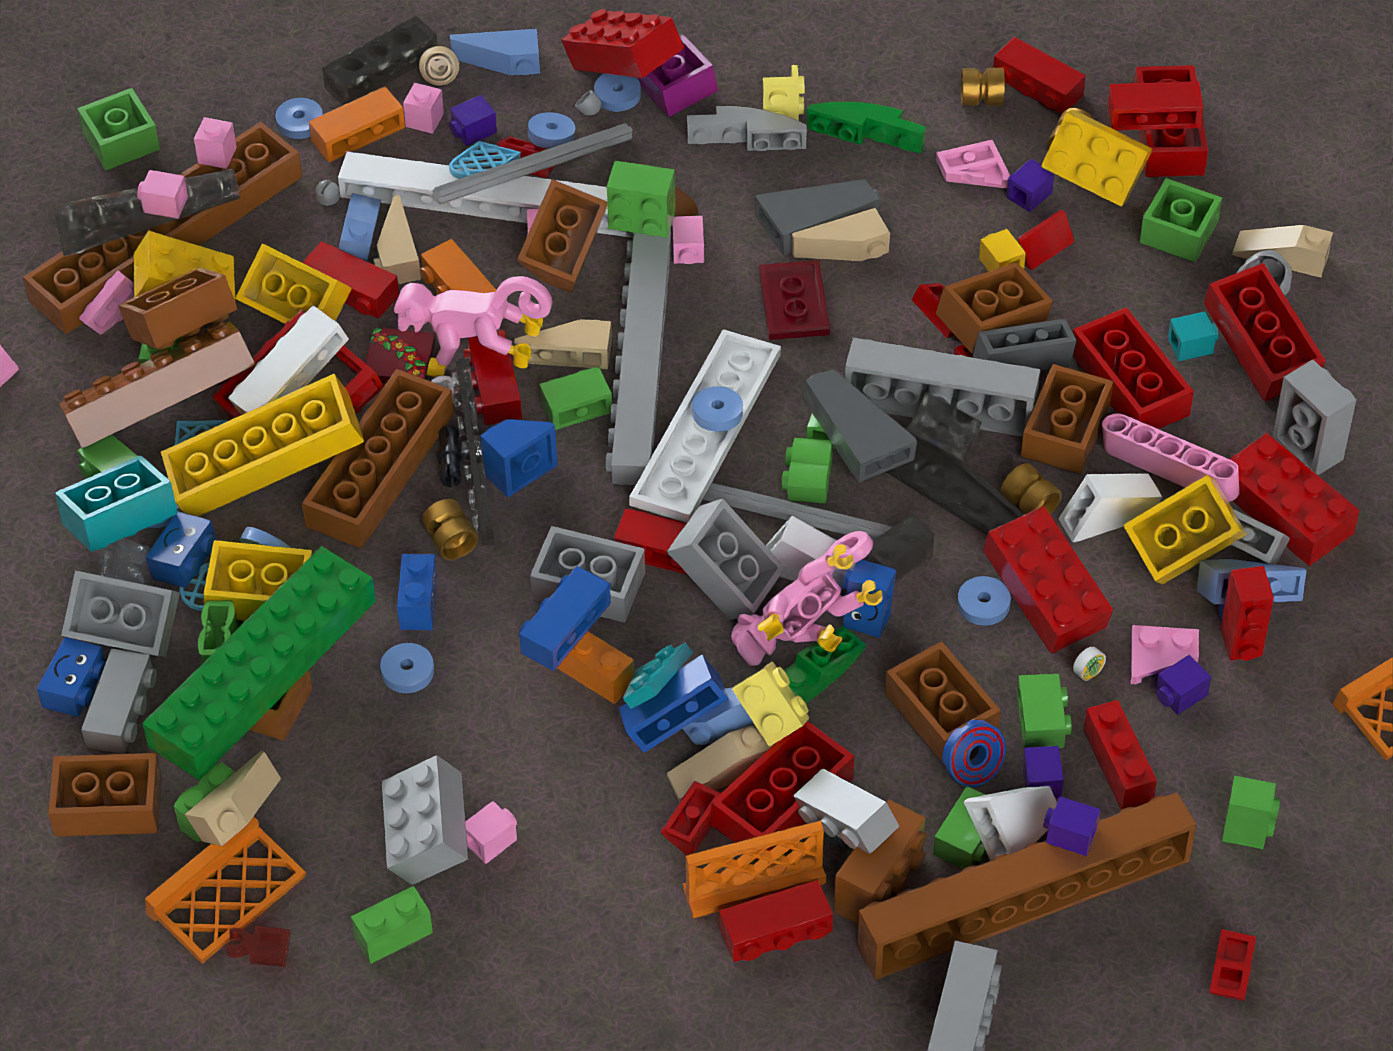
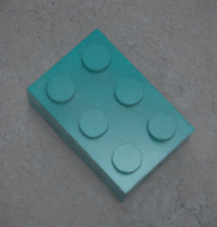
(116, 503)

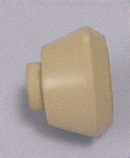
(432, 70)

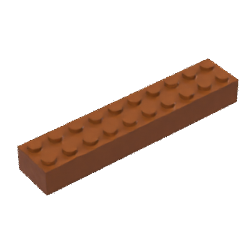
(68, 283)
(1023, 887)

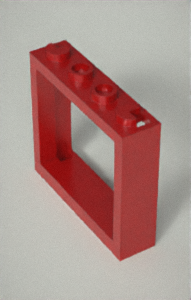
(360, 388)

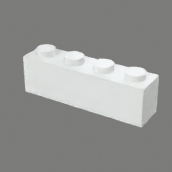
(291, 362)

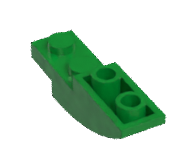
(862, 120)
(818, 668)

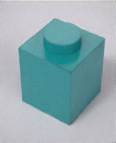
(1192, 336)

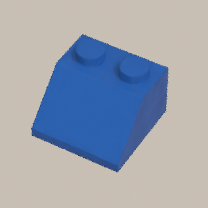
(518, 453)

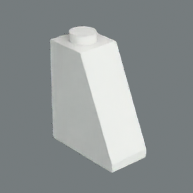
(1107, 503)
(800, 544)
(1010, 818)

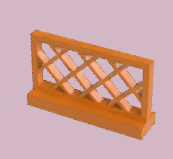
(1362, 692)
(199, 874)
(743, 882)

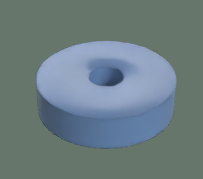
(617, 92)
(296, 108)
(550, 130)
(717, 409)
(259, 537)
(980, 612)
(407, 680)

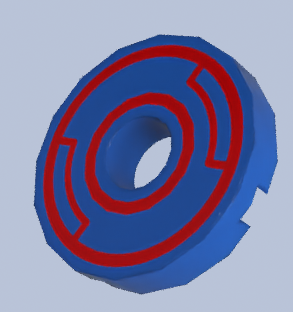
(986, 763)

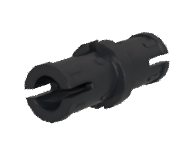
(449, 456)

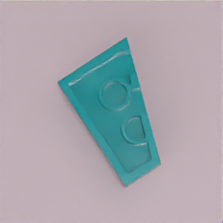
(654, 675)

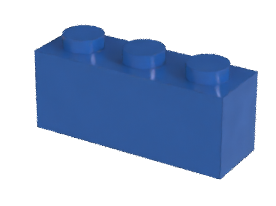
(564, 618)
(684, 699)

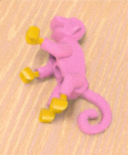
(471, 314)
(797, 607)

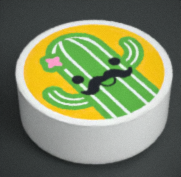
(1089, 663)

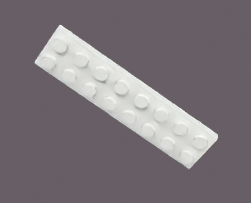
(690, 454)

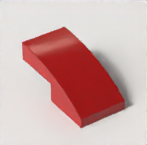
(1232, 965)

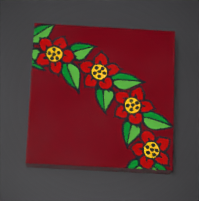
(400, 350)

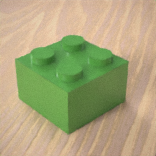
(118, 129)
(641, 199)
(1180, 220)

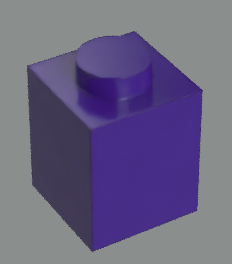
(473, 120)
(1030, 185)
(1182, 685)
(1043, 768)
(1071, 825)

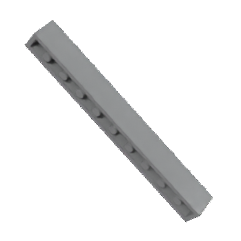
(640, 358)

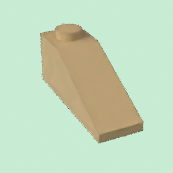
(847, 238)
(1300, 245)
(396, 246)
(572, 344)
(720, 762)
(234, 801)

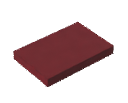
(794, 300)

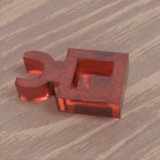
(265, 947)

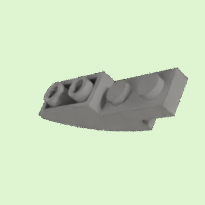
(757, 127)

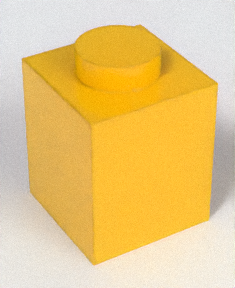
(1000, 250)

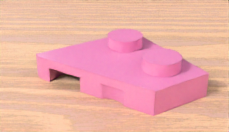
(974, 165)
(104, 310)
(1159, 648)

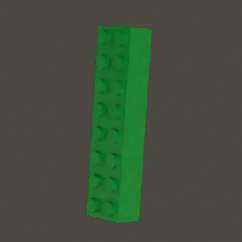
(259, 663)

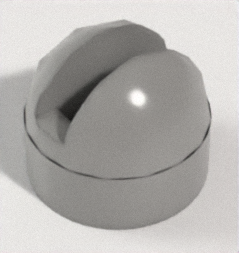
(589, 103)
(330, 193)

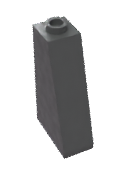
(804, 208)
(857, 427)

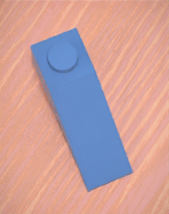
(500, 51)
(359, 226)
(1285, 581)
(719, 721)

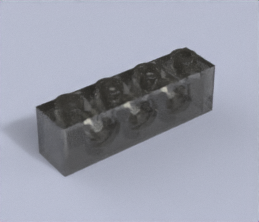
(378, 61)

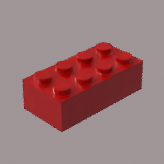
(622, 43)
(1174, 150)
(1261, 328)
(1142, 376)
(1292, 500)
(1047, 580)
(763, 795)

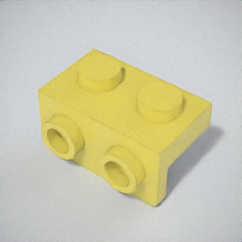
(782, 94)
(772, 703)

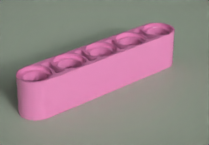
(1167, 454)

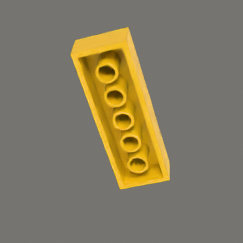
(262, 446)

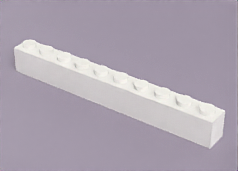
(415, 181)

